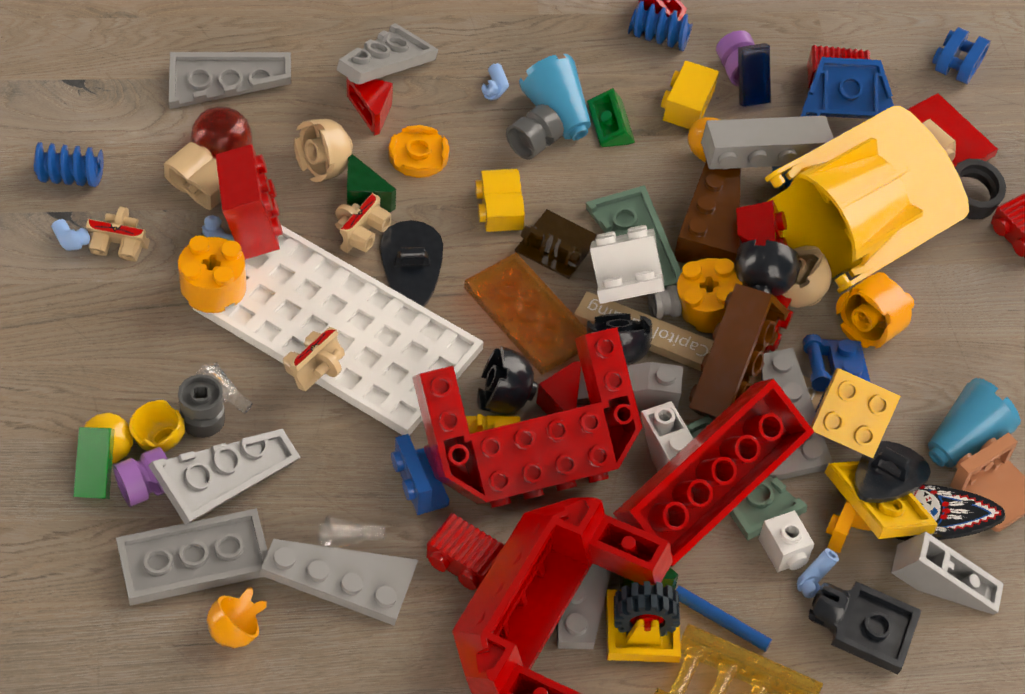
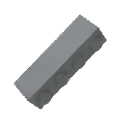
(762, 140)

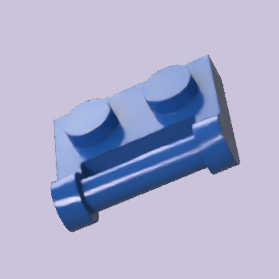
(841, 354)

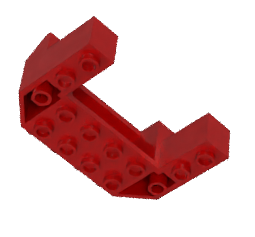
(537, 450)
(535, 583)

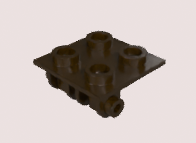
(556, 243)

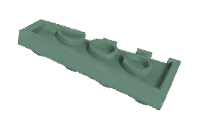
(634, 209)
(763, 503)

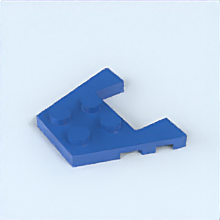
(848, 89)

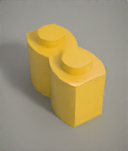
(501, 200)

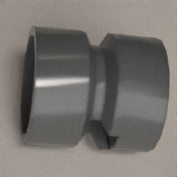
(534, 132)
(202, 405)

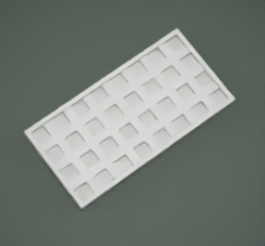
(380, 330)

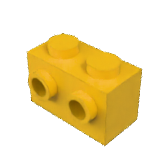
(689, 95)

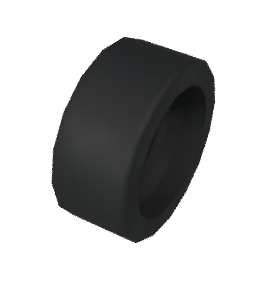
(993, 181)

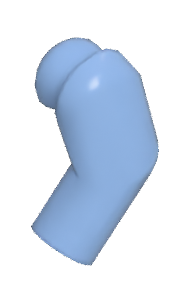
(497, 84)
(213, 229)
(69, 238)
(809, 579)

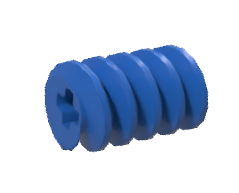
(661, 26)
(68, 166)

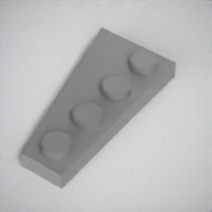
(215, 475)
(346, 577)

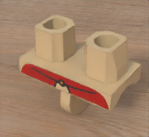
(357, 220)
(120, 230)
(318, 358)

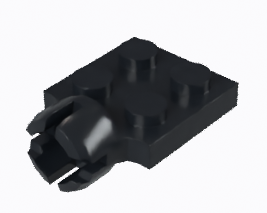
(866, 623)

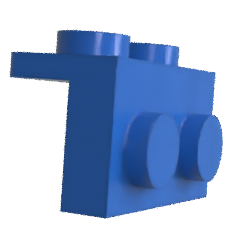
(418, 478)

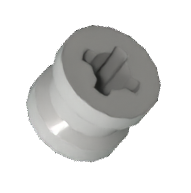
(665, 303)

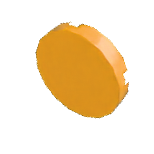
(418, 151)

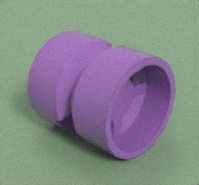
(728, 52)
(137, 479)

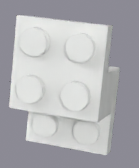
(626, 264)

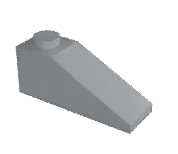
(651, 384)
(944, 573)

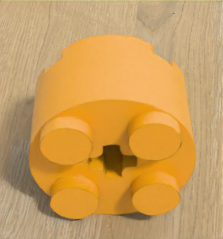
(212, 273)
(703, 291)
(874, 310)

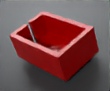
(249, 201)

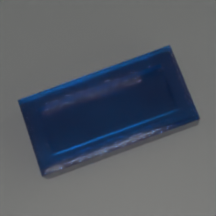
(754, 74)

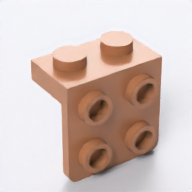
(994, 477)

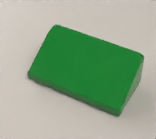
(610, 119)
(94, 462)

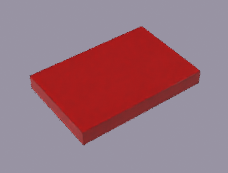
(969, 141)

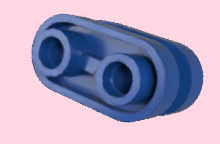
(954, 45)

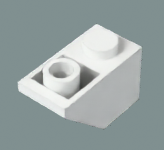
(664, 433)

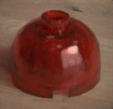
(221, 130)

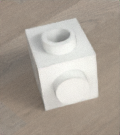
(786, 541)

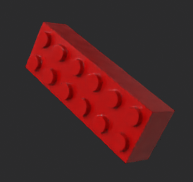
(718, 468)

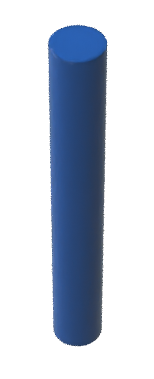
(723, 619)

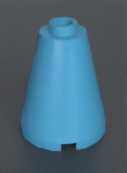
(558, 86)
(972, 422)

